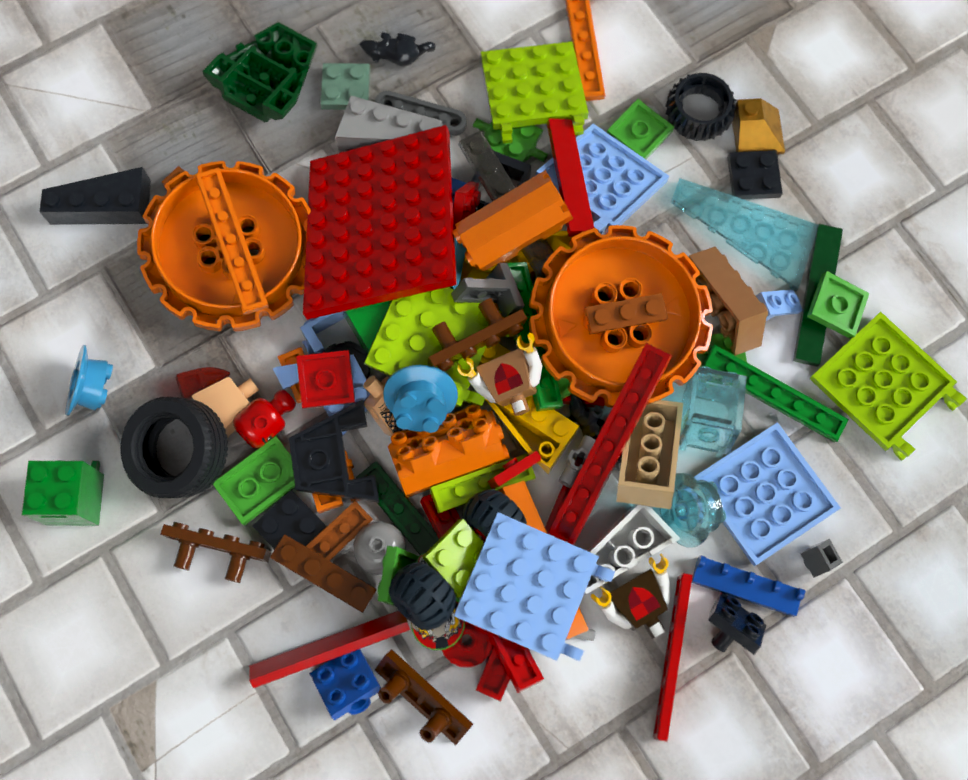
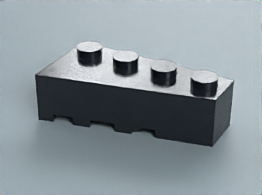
(99, 200)

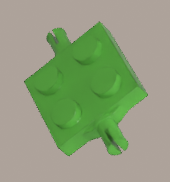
(523, 141)

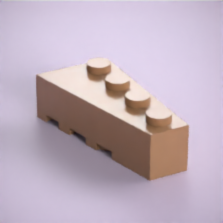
(732, 301)

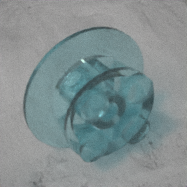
(694, 510)

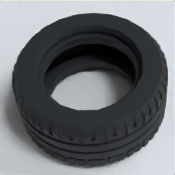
(140, 449)

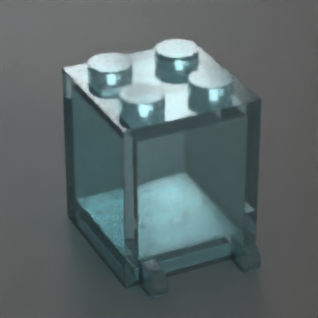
(712, 410)

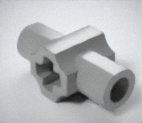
(571, 471)

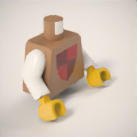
(508, 377)

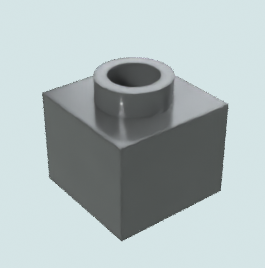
(821, 558)

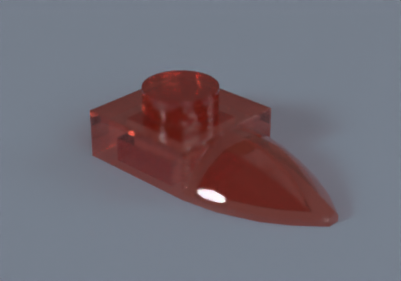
(199, 379)

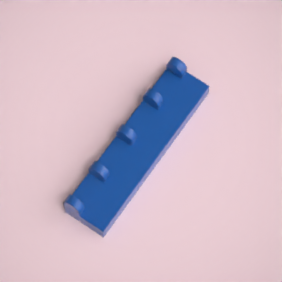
(747, 586)

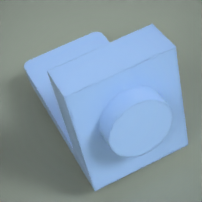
(780, 302)
(316, 325)

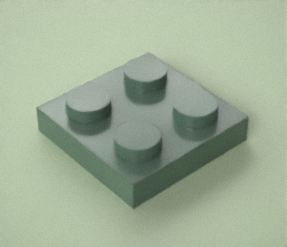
(343, 81)

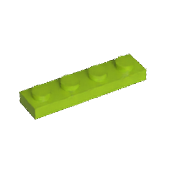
(460, 490)

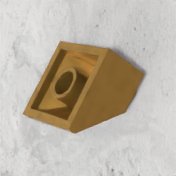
(757, 126)

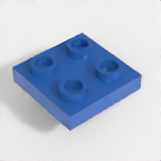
(346, 684)

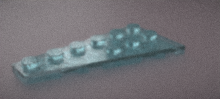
(756, 231)

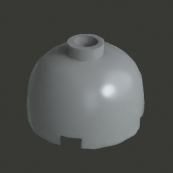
(372, 545)

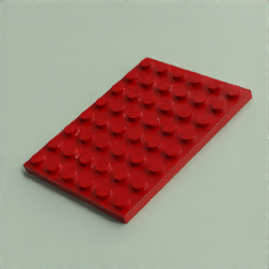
(379, 223)

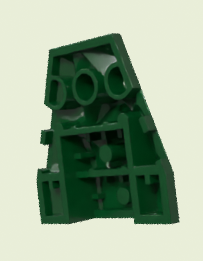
(264, 74)

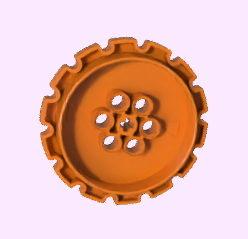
(178, 256)
(607, 266)

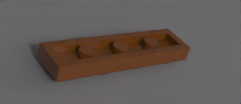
(323, 573)

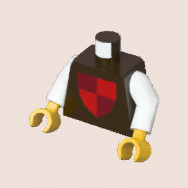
(639, 600)

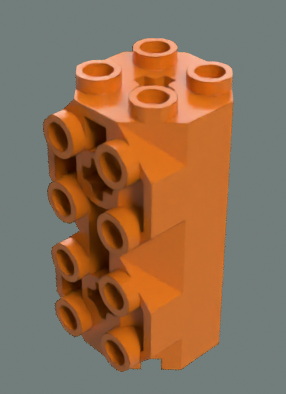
(512, 222)
(460, 446)

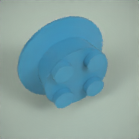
(88, 382)
(420, 397)

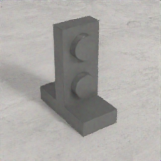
(498, 286)

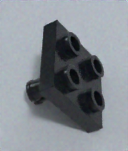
(736, 624)

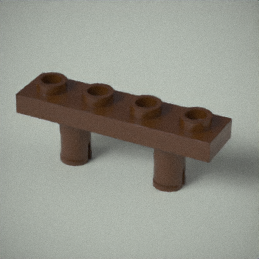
(489, 336)
(205, 538)
(440, 713)

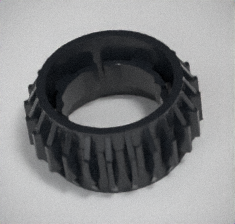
(707, 85)

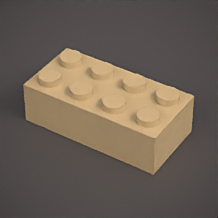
(651, 457)

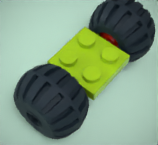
(429, 593)

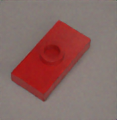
(514, 468)

